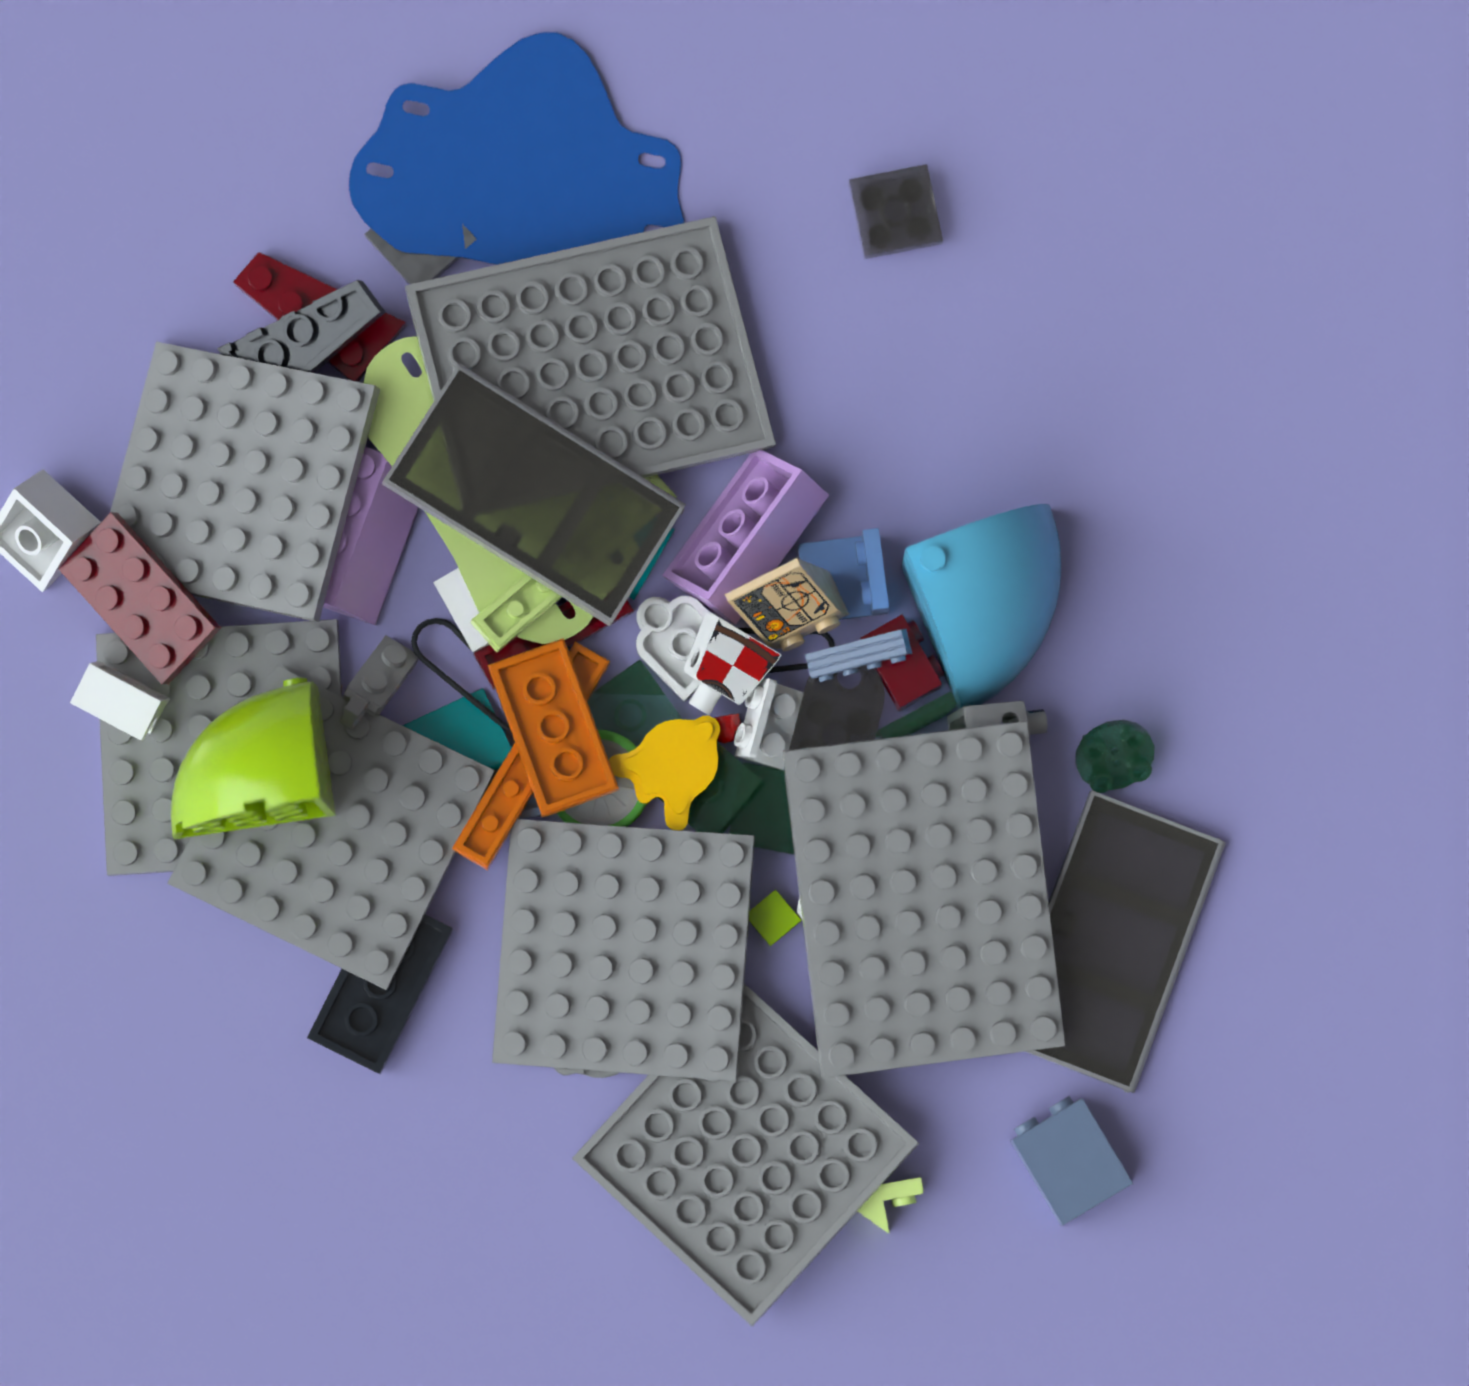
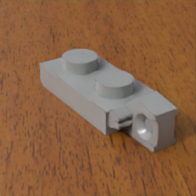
(377, 681)

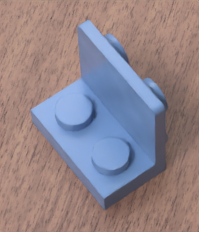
(856, 570)

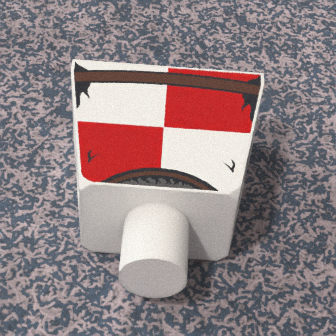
(726, 663)

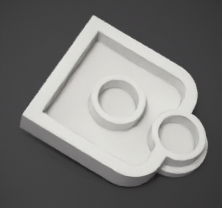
(668, 637)

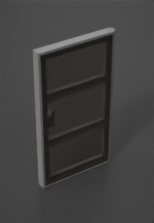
(534, 494)
(1122, 933)

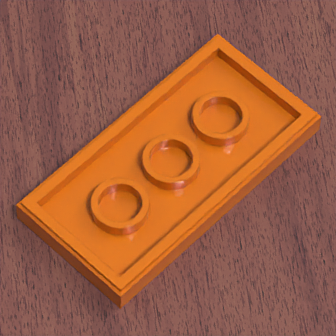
(553, 728)

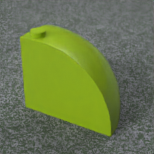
(256, 766)

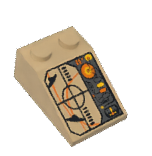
(789, 604)

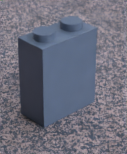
(1070, 1160)

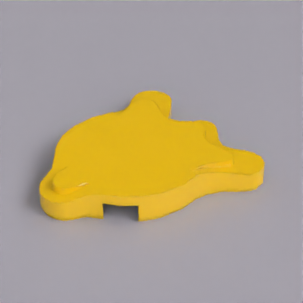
(672, 763)

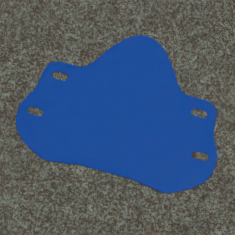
(517, 159)

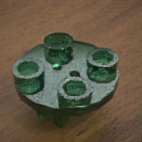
(1097, 760)

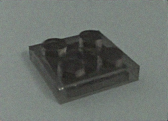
(895, 211)

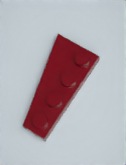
(284, 289)

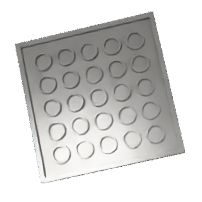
(244, 476)
(227, 670)
(356, 879)
(624, 949)
(751, 1169)

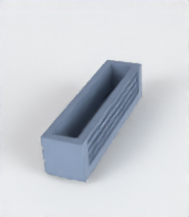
(860, 653)

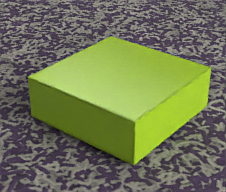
(773, 918)

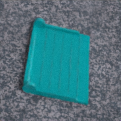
(466, 730)

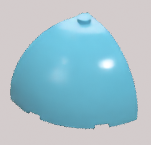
(987, 597)

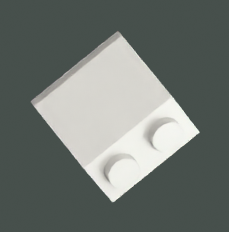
(42, 528)

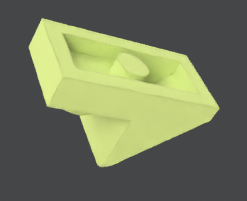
(899, 1192)

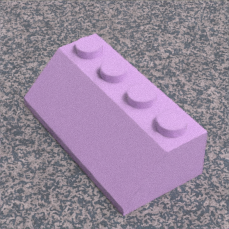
(746, 531)
(370, 543)

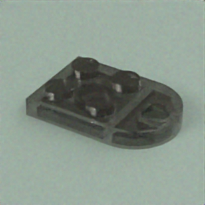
(839, 714)

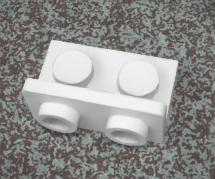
(768, 724)

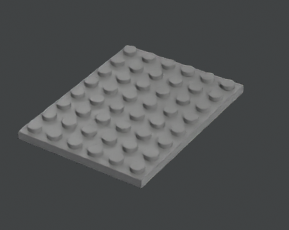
(612, 341)
(923, 898)

